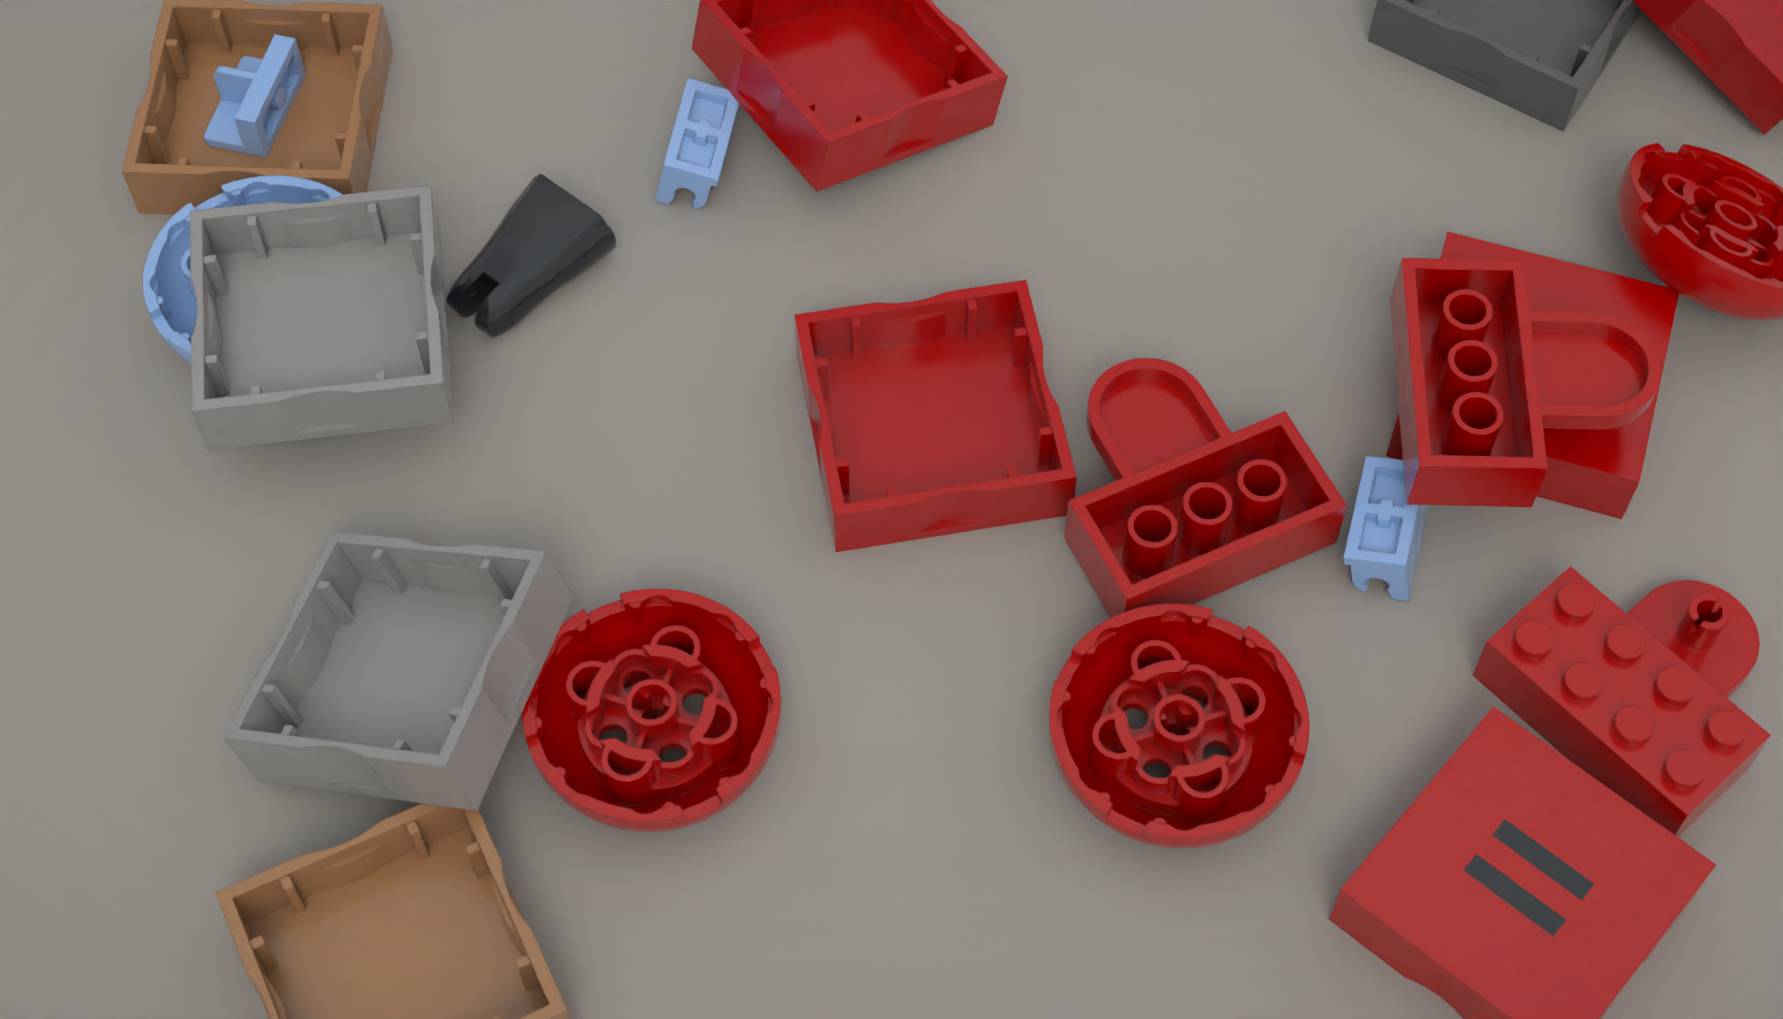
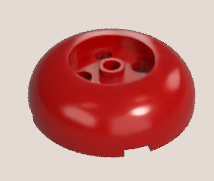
(1706, 229)
(670, 650)
(1158, 664)

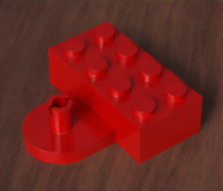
(1490, 374)
(1188, 495)
(1635, 691)

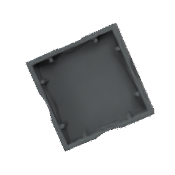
(1516, 51)

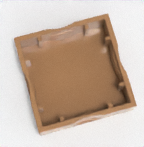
(326, 132)
(393, 928)

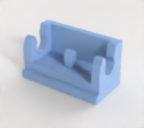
(697, 142)
(1384, 529)

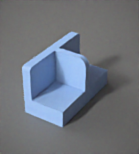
(256, 98)

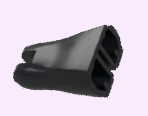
(529, 256)

